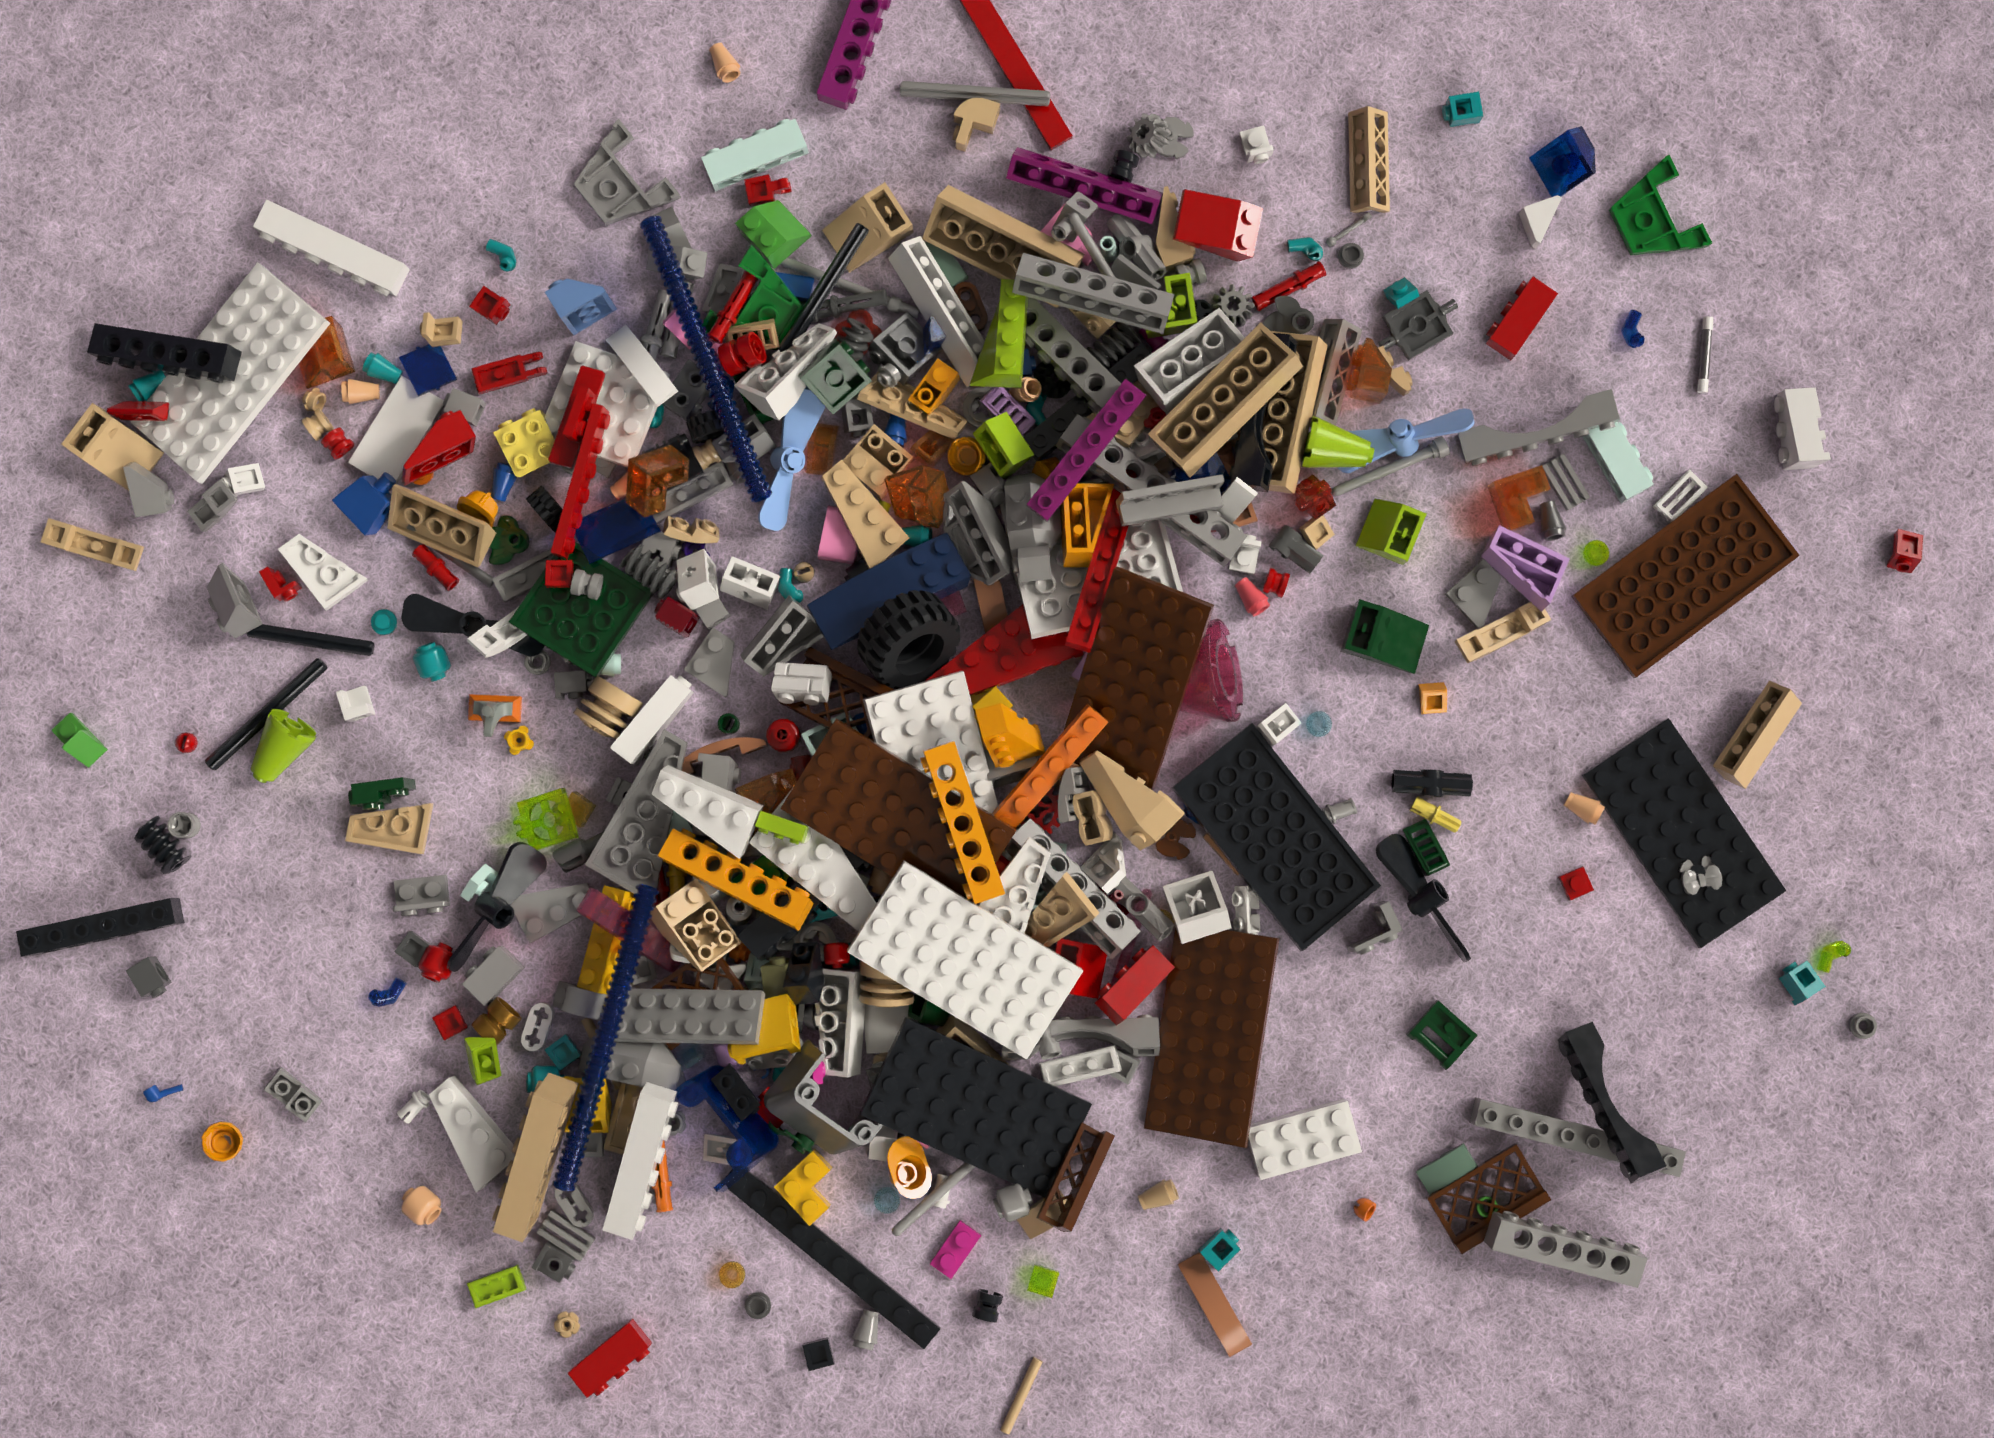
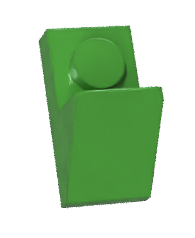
(79, 740)

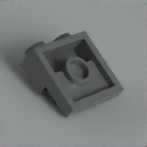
(902, 347)

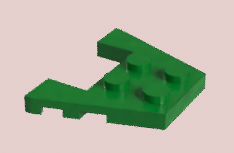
(1645, 220)
(768, 301)

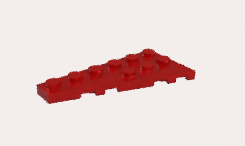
(1007, 654)

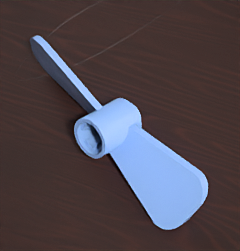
(796, 432)
(1403, 437)

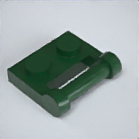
(1448, 1028)

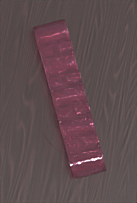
(613, 918)

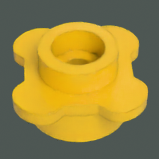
(512, 736)

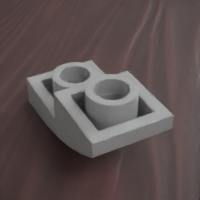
(293, 1094)

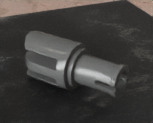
(575, 853)

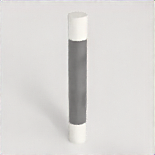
(1705, 353)

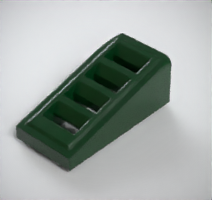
(1427, 870)

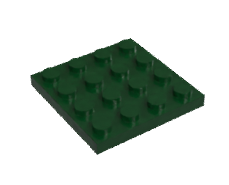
(581, 627)

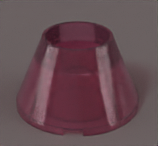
(1216, 679)

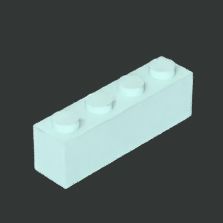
(754, 154)
(1619, 461)

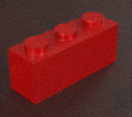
(1520, 317)
(1133, 984)
(610, 1359)

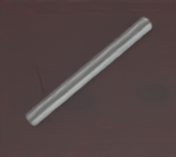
(966, 92)

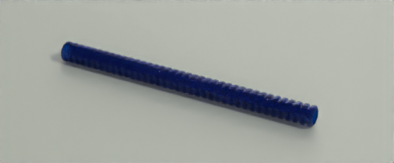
(705, 358)
(605, 1038)

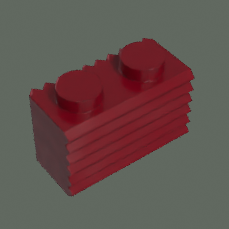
(676, 616)

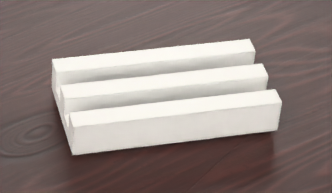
(1664, 512)

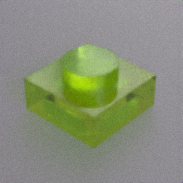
(1043, 1280)

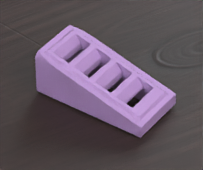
(1021, 418)

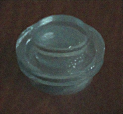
(1319, 724)
(887, 1200)

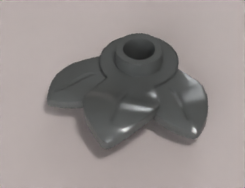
(1286, 316)

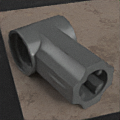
(1292, 547)

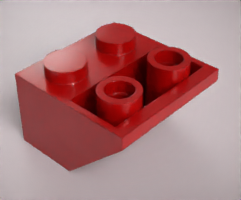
(1090, 959)

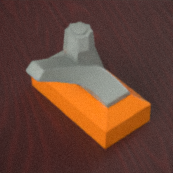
(494, 709)

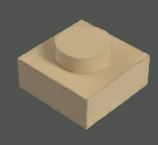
(1316, 532)

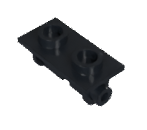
(736, 1092)

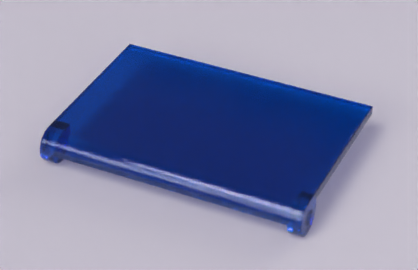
(613, 530)

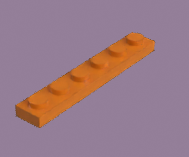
(1050, 766)

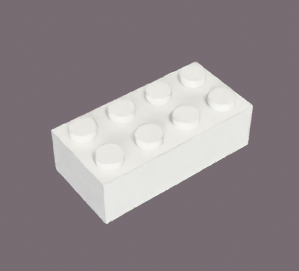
(1187, 359)
(1303, 1139)

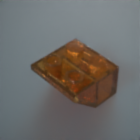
(327, 357)
(1371, 374)
(918, 494)

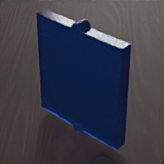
(427, 369)

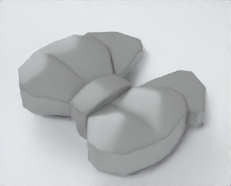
(1177, 129)
(1712, 877)

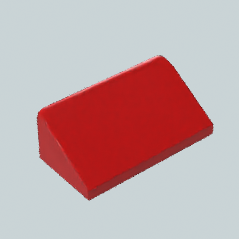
(140, 411)

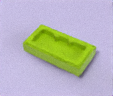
(496, 1286)

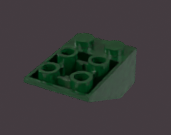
(1384, 636)

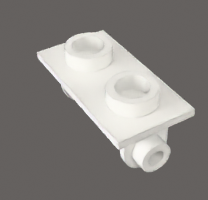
(1243, 901)

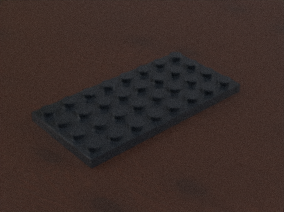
(1677, 815)
(1276, 837)
(974, 1107)

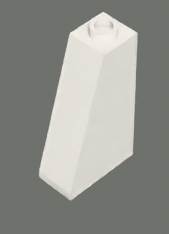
(652, 720)

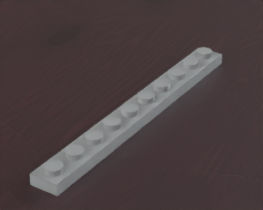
(711, 482)

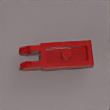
(506, 372)

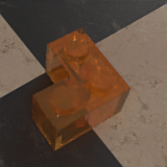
(651, 476)
(1512, 494)

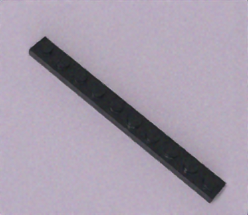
(835, 1259)

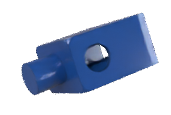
(367, 502)

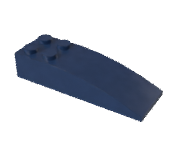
(926, 567)

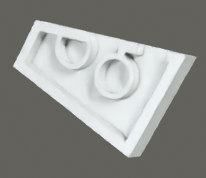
(321, 573)

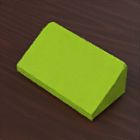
(482, 1058)

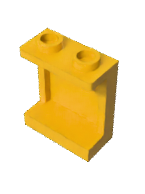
(777, 1031)

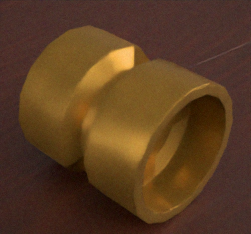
(499, 1017)

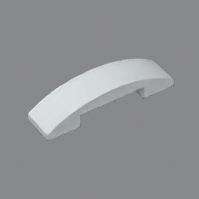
(642, 365)
(496, 638)

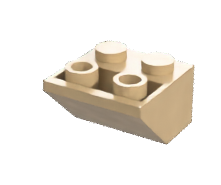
(875, 459)

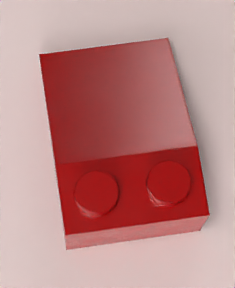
(1218, 224)
(444, 444)

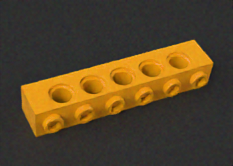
(991, 884)
(791, 914)

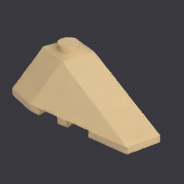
(1135, 808)

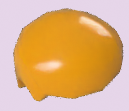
(968, 451)
(216, 1145)

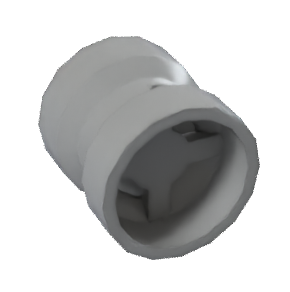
(1196, 271)
(586, 584)
(179, 824)

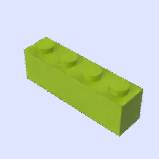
(1003, 349)

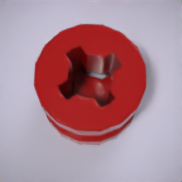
(337, 443)
(1276, 582)

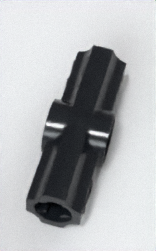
(1432, 783)

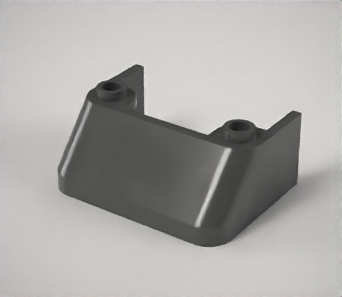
(792, 1100)

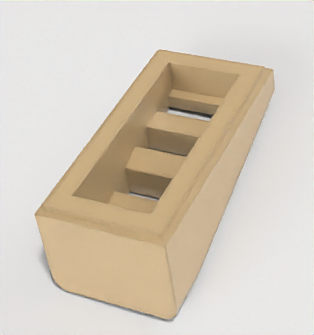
(757, 326)

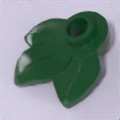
(502, 544)
(801, 1142)

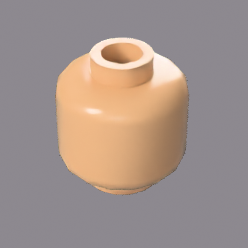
(421, 1205)

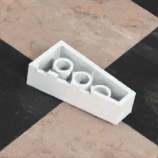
(713, 810)
(841, 1021)
(475, 1136)

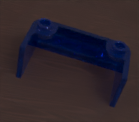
(753, 1135)

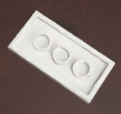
(396, 431)

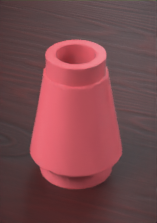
(1253, 599)

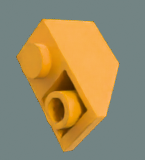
(934, 387)

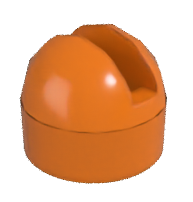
(1365, 1209)

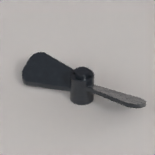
(427, 615)
(518, 871)
(1424, 897)

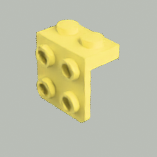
(526, 442)

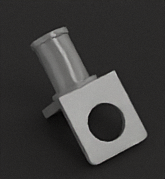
(1063, 228)

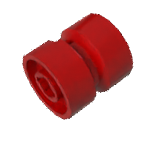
(741, 354)

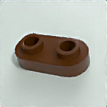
(974, 305)

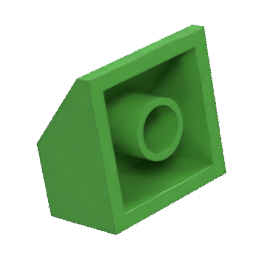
(772, 231)

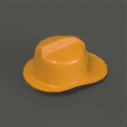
(479, 505)
(909, 1168)

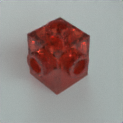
(1314, 497)

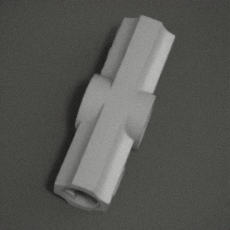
(1136, 246)
(1150, 917)

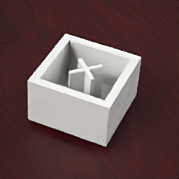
(1197, 907)

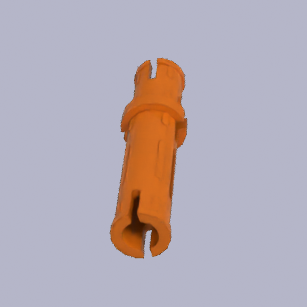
(662, 1186)

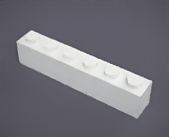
(331, 248)
(937, 299)
(640, 1160)

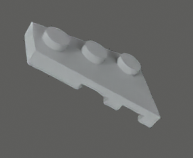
(548, 909)

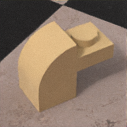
(975, 114)

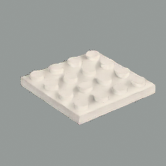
(621, 394)

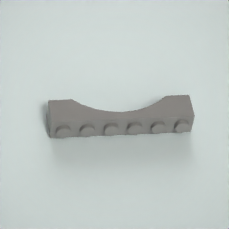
(1593, 412)
(1133, 1035)

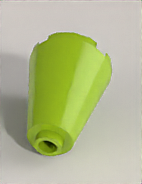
(1334, 447)
(280, 745)

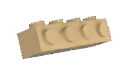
(1757, 734)

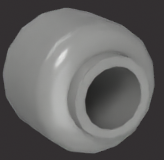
(1013, 1202)

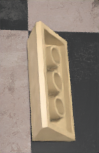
(439, 526)

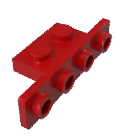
(576, 417)

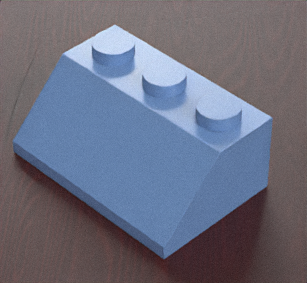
(579, 303)

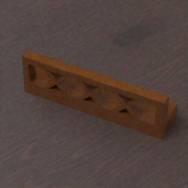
(1084, 1181)

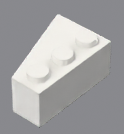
(1799, 429)

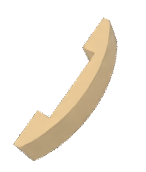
(92, 544)
(1501, 632)

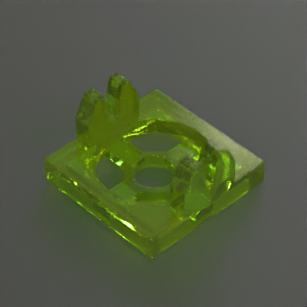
(561, 812)

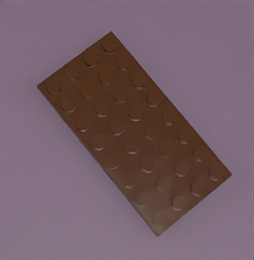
(1685, 576)
(1140, 670)
(884, 809)
(1212, 1037)

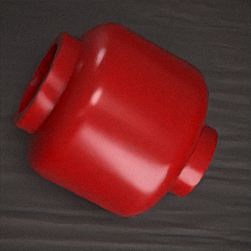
(792, 738)
(434, 962)

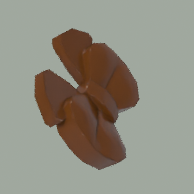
(1170, 844)

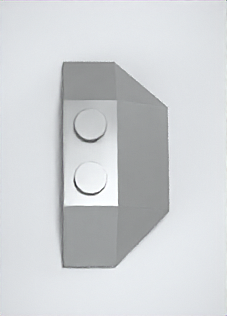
(1023, 524)
(976, 533)
(639, 1063)

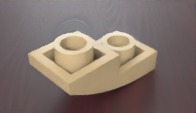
(1399, 379)
(699, 532)

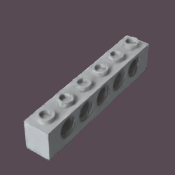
(1092, 293)
(1076, 360)
(1109, 939)
(1626, 1270)

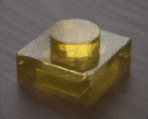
(581, 808)

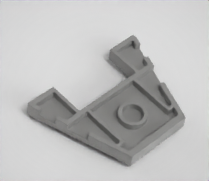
(612, 189)

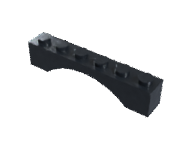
(1251, 458)
(1635, 1152)

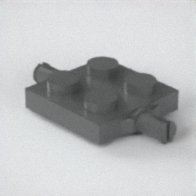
(1418, 325)

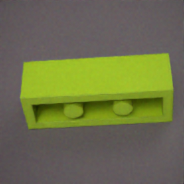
(781, 828)

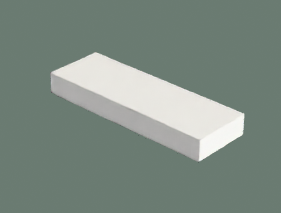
(1081, 1066)

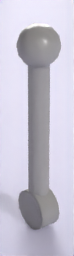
(1331, 241)

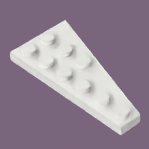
(820, 869)
(1021, 884)

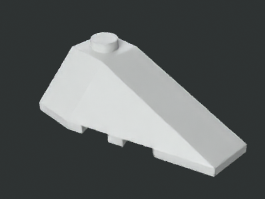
(776, 384)

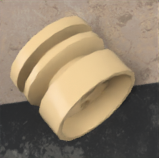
(607, 708)
(882, 990)

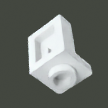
(1256, 145)
(244, 479)
(1246, 556)

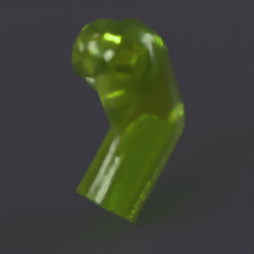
(1831, 952)

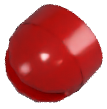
(190, 743)

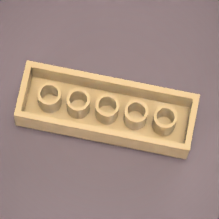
(990, 236)
(1225, 399)
(1290, 414)
(534, 1156)

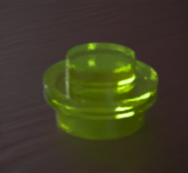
(1596, 553)

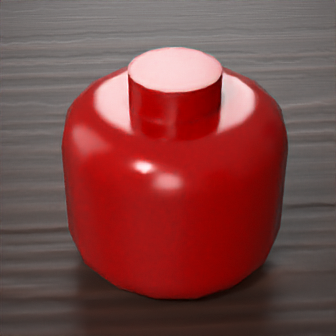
(836, 954)

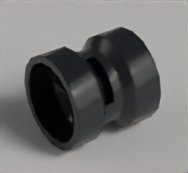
(1123, 165)
(987, 1306)

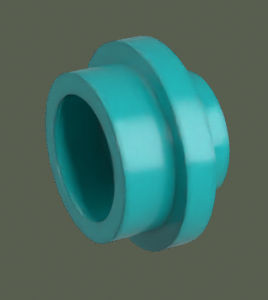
(384, 622)

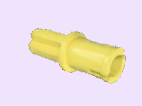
(1435, 815)

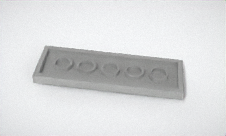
(692, 1016)

